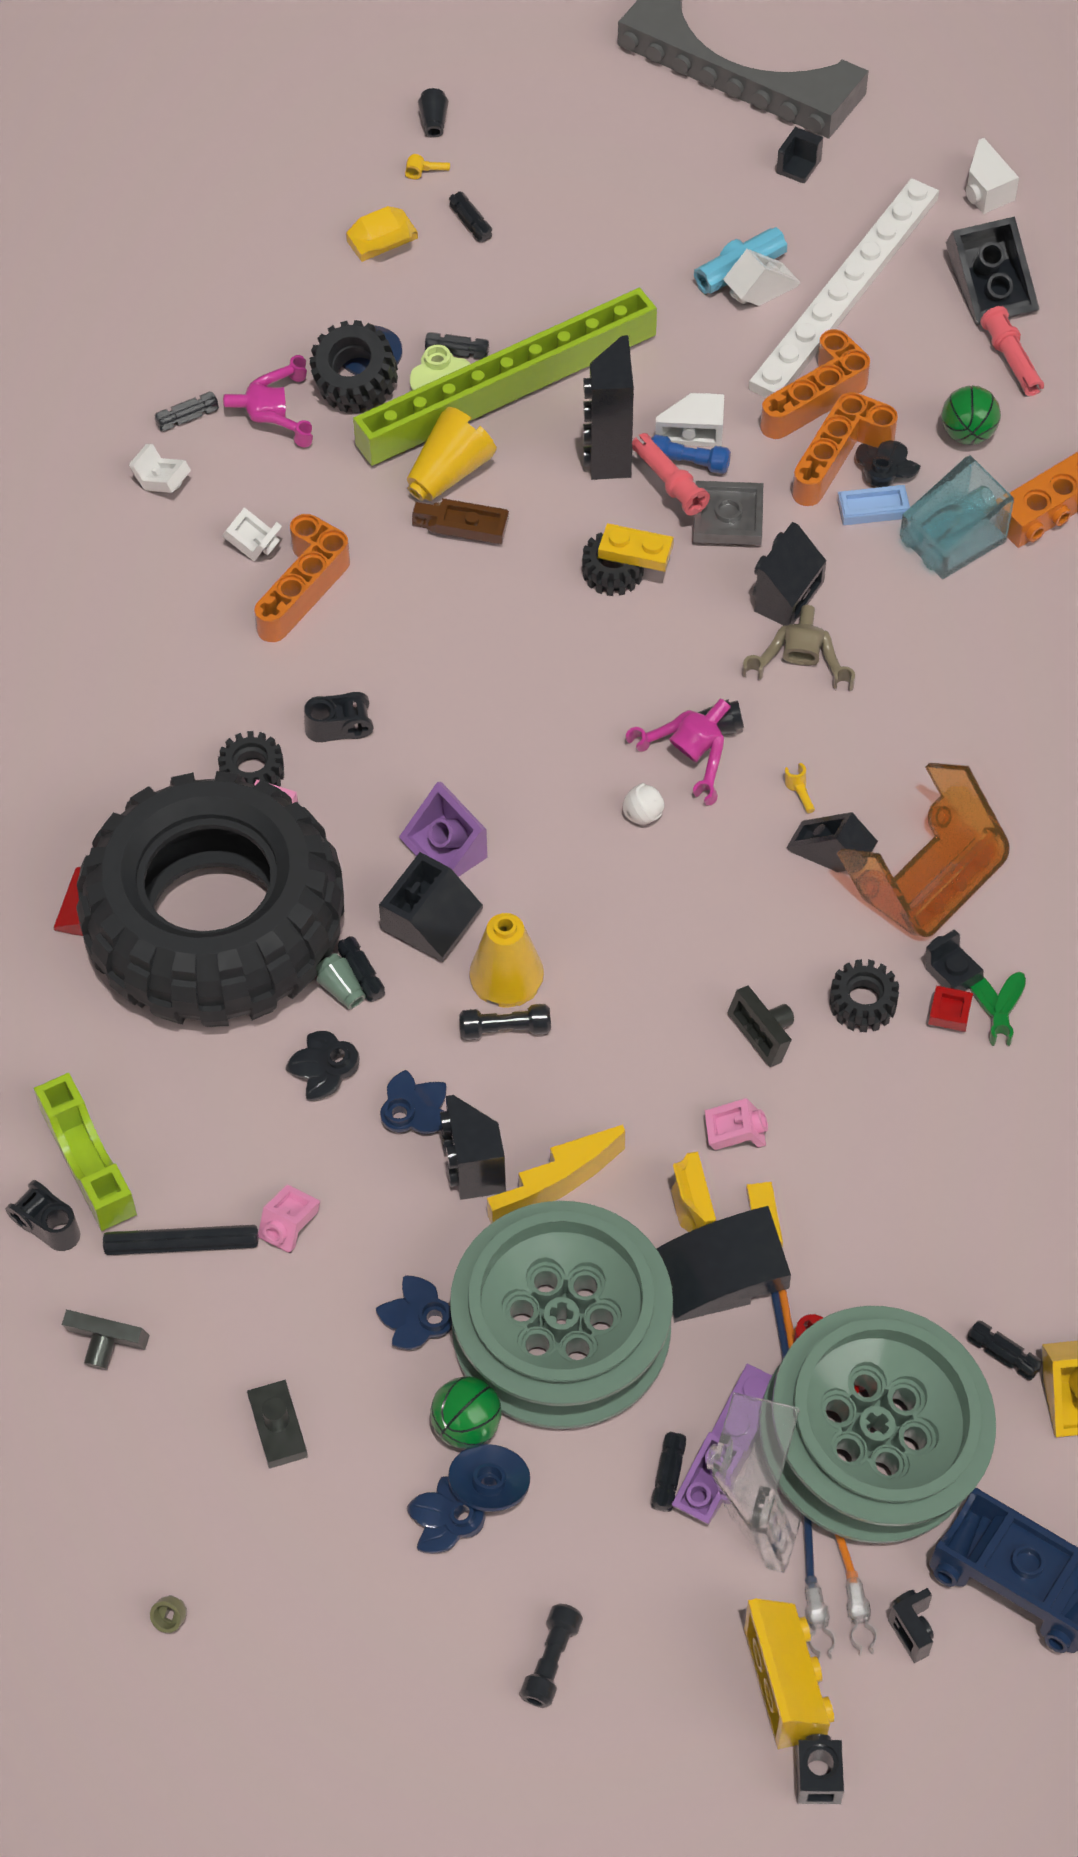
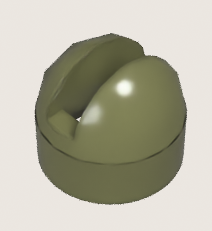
(160, 1611)

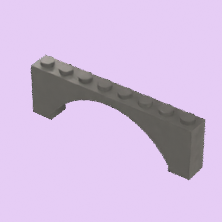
(808, 98)

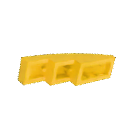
(568, 1168)

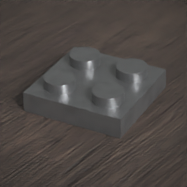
(732, 513)

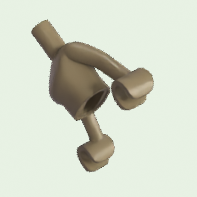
(802, 648)

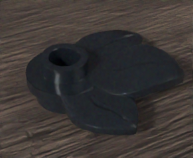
(886, 463)
(319, 1064)

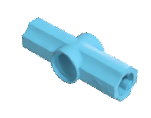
(711, 274)

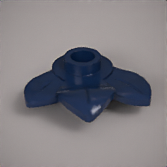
(417, 1101)
(411, 1314)
(440, 1516)

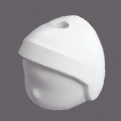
(643, 804)

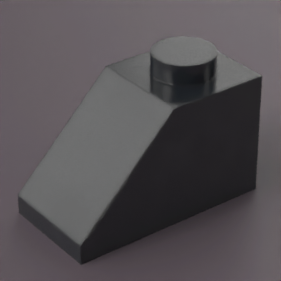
(825, 836)

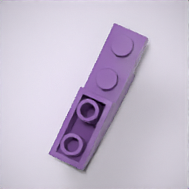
(698, 1492)

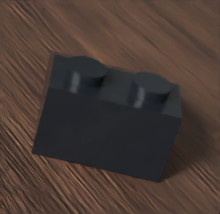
(992, 268)

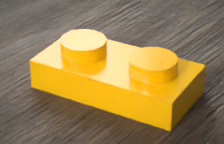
(635, 547)

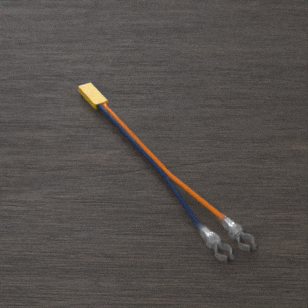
(816, 1610)

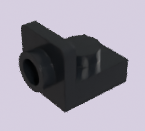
(951, 964)
(912, 1630)

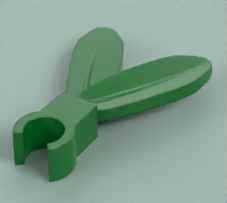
(1000, 1005)

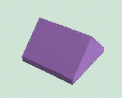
(446, 832)

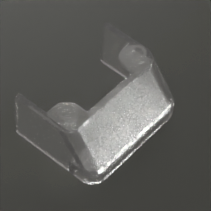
(748, 1474)

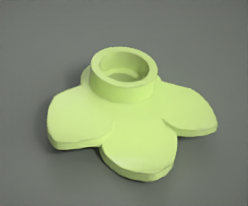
(435, 363)

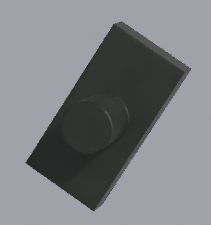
(761, 1025)
(103, 1336)
(277, 1424)

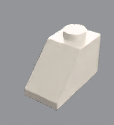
(990, 179)
(759, 278)
(694, 420)

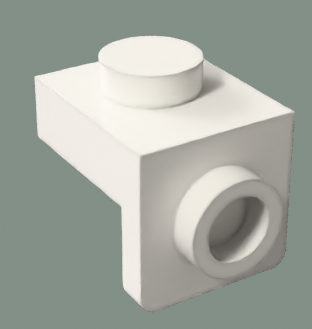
(156, 472)
(251, 535)

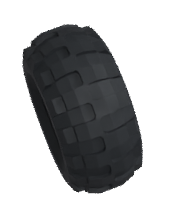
(224, 969)

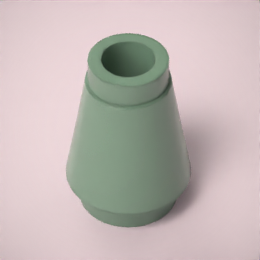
(339, 980)

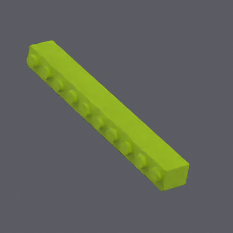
(504, 375)

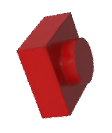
(950, 1008)

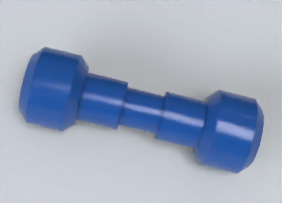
(716, 459)

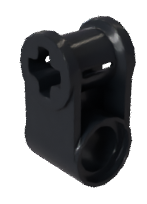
(337, 717)
(40, 1212)

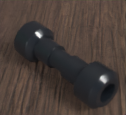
(474, 1023)
(539, 1687)

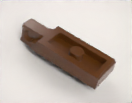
(462, 520)

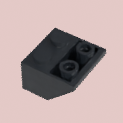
(788, 576)
(429, 907)
(472, 1150)

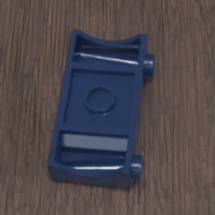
(1015, 1561)

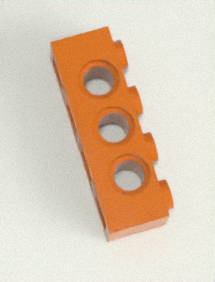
(1044, 502)

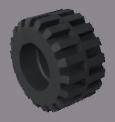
(346, 344)

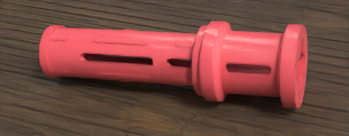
(1007, 340)
(677, 482)

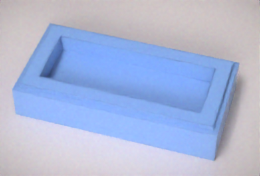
(873, 504)

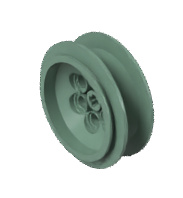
(571, 1250)
(947, 1416)

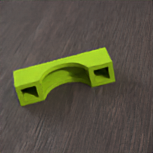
(84, 1152)

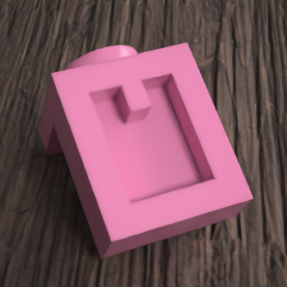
(735, 1124)
(286, 1216)

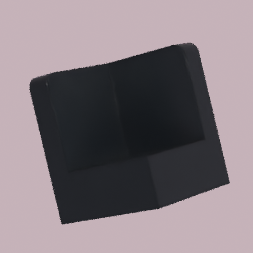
(799, 155)

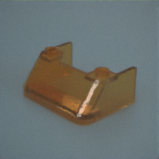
(948, 869)

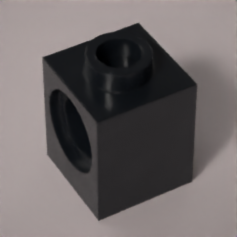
(819, 1788)

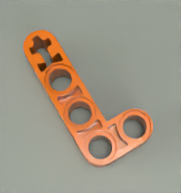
(841, 370)
(849, 421)
(321, 562)

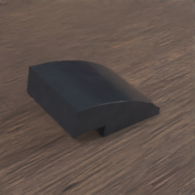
(725, 1264)

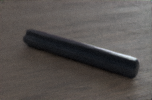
(180, 1239)

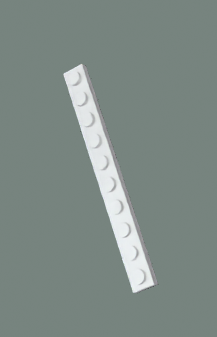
(844, 288)

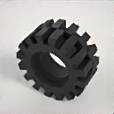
(605, 577)
(253, 748)
(867, 977)

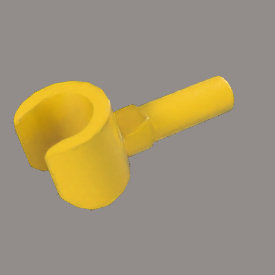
(416, 165)
(798, 784)

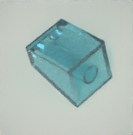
(958, 519)

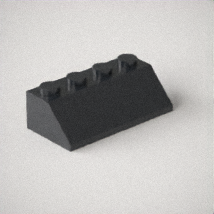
(609, 413)

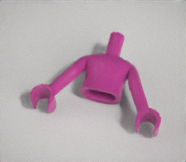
(269, 404)
(693, 737)

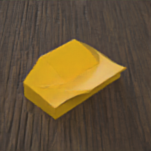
(380, 232)
(691, 1194)

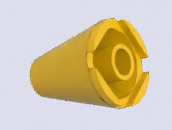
(449, 455)
(506, 963)

